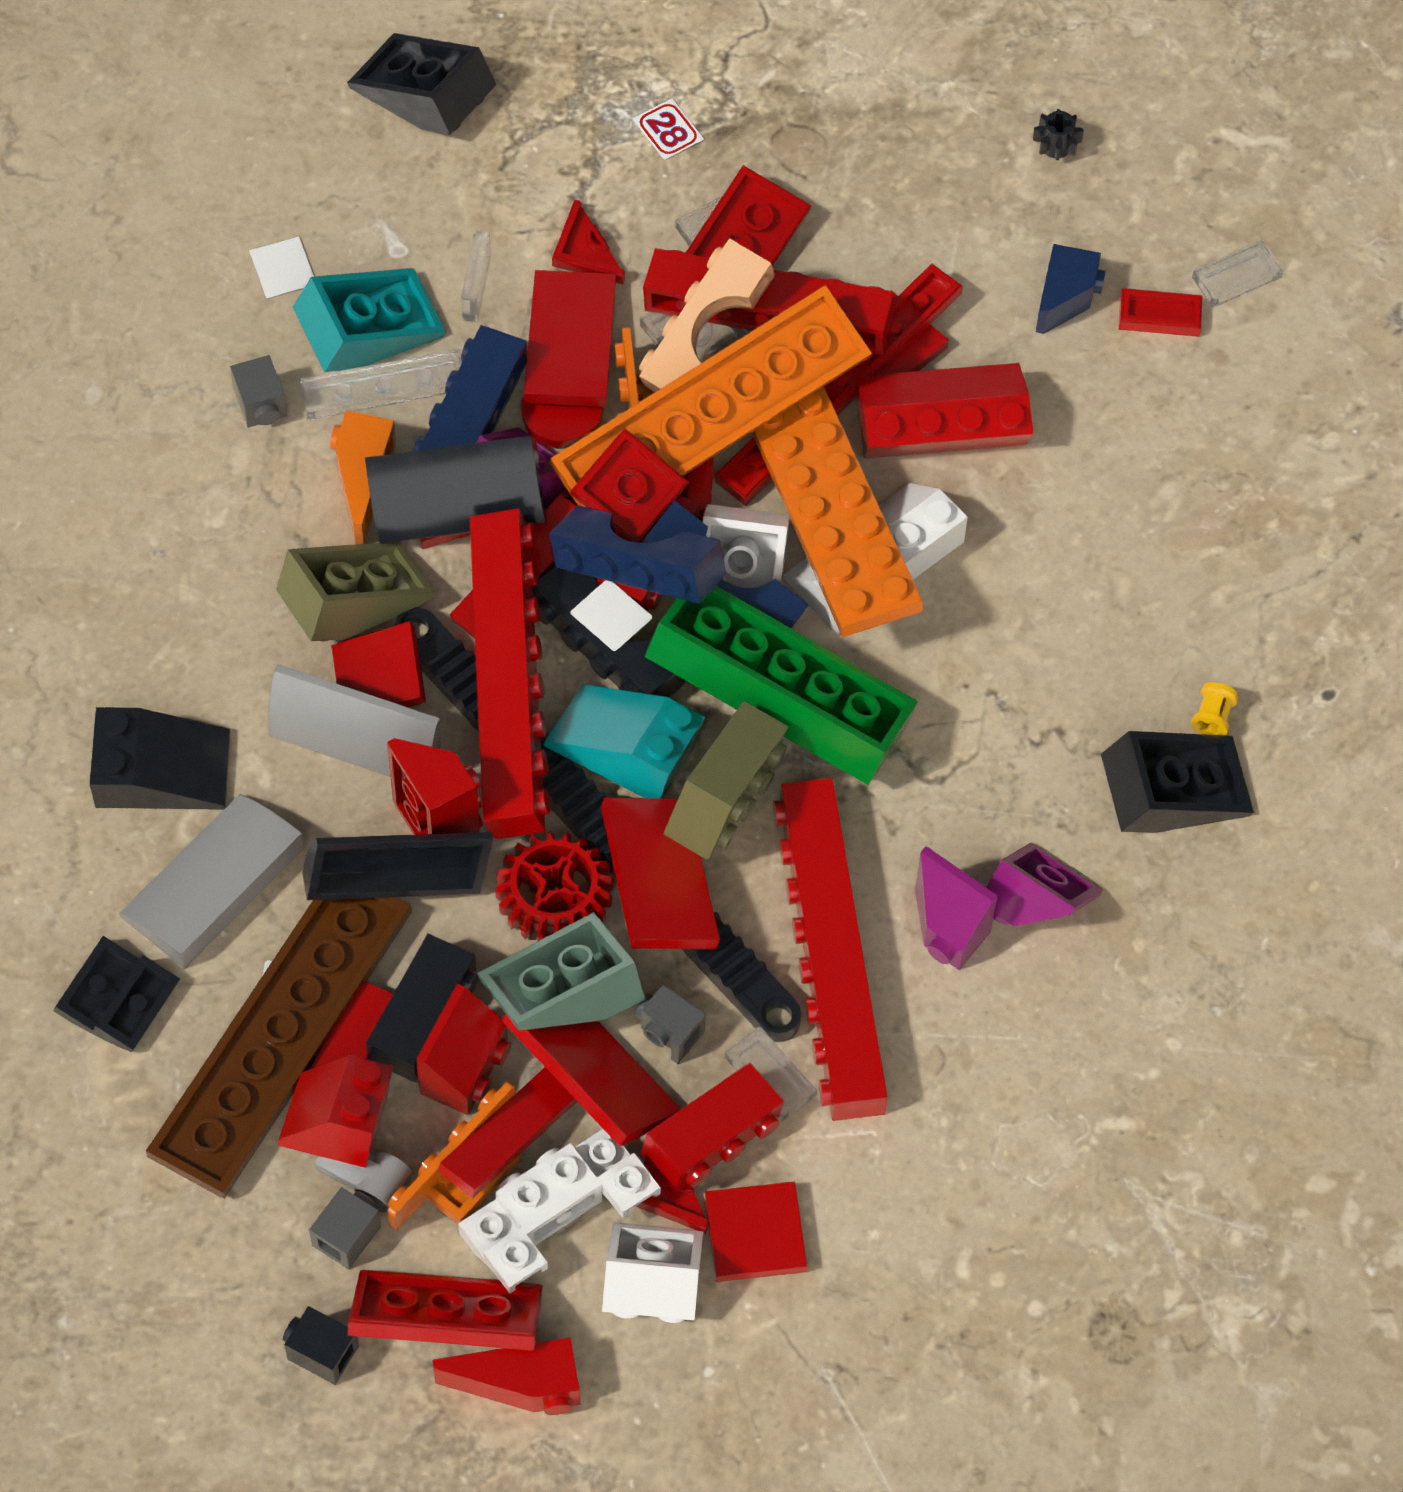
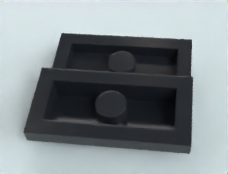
(116, 995)

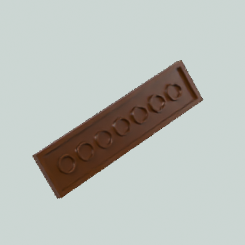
(275, 1039)

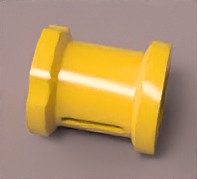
(1214, 709)

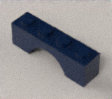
(677, 567)
(770, 598)

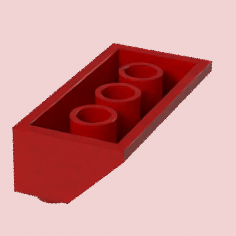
(944, 410)

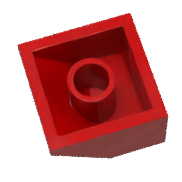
(462, 1052)
(338, 1110)

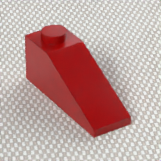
(517, 1377)

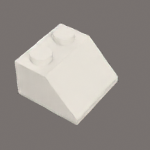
(750, 543)
(652, 1272)

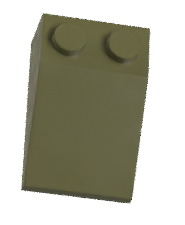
(350, 587)

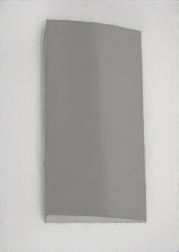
(343, 720)
(213, 879)

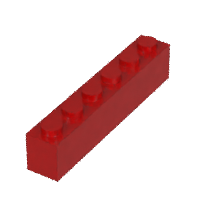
(674, 272)

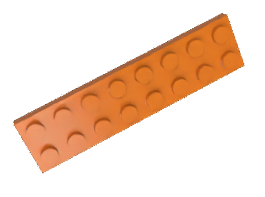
(732, 390)
(837, 517)

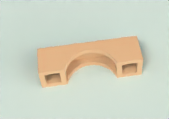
(733, 281)

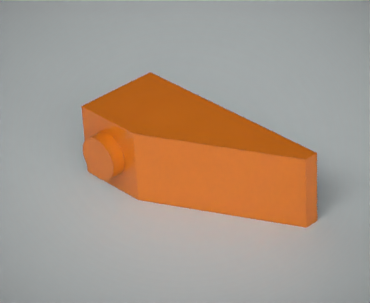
(355, 440)

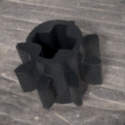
(1058, 134)

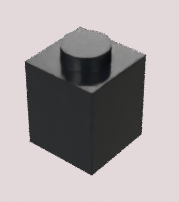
(319, 1344)

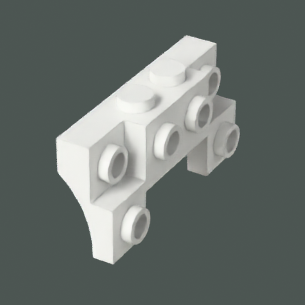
(550, 1197)

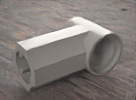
(378, 1180)

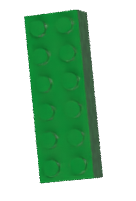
(758, 660)

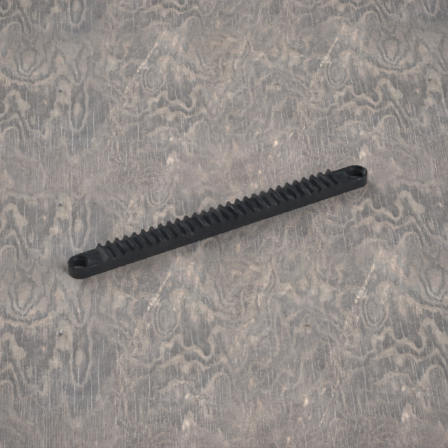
(578, 805)

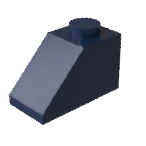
(1068, 285)

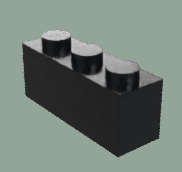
(419, 1003)

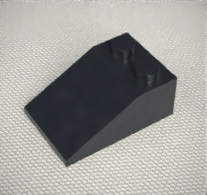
(425, 81)
(157, 761)
(1175, 780)

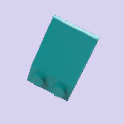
(366, 317)
(627, 737)

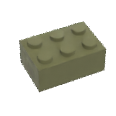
(726, 781)

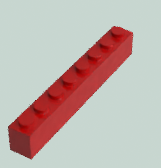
(508, 674)
(832, 950)

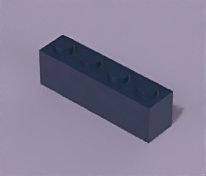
(477, 390)

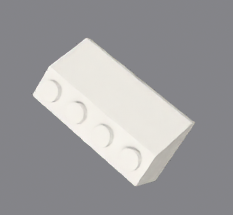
(924, 529)

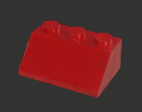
(433, 789)

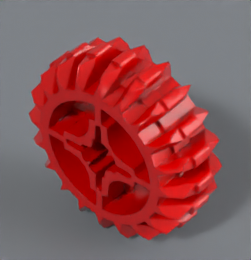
(530, 868)

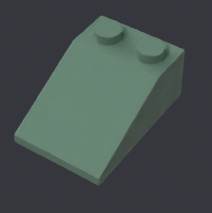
(565, 978)

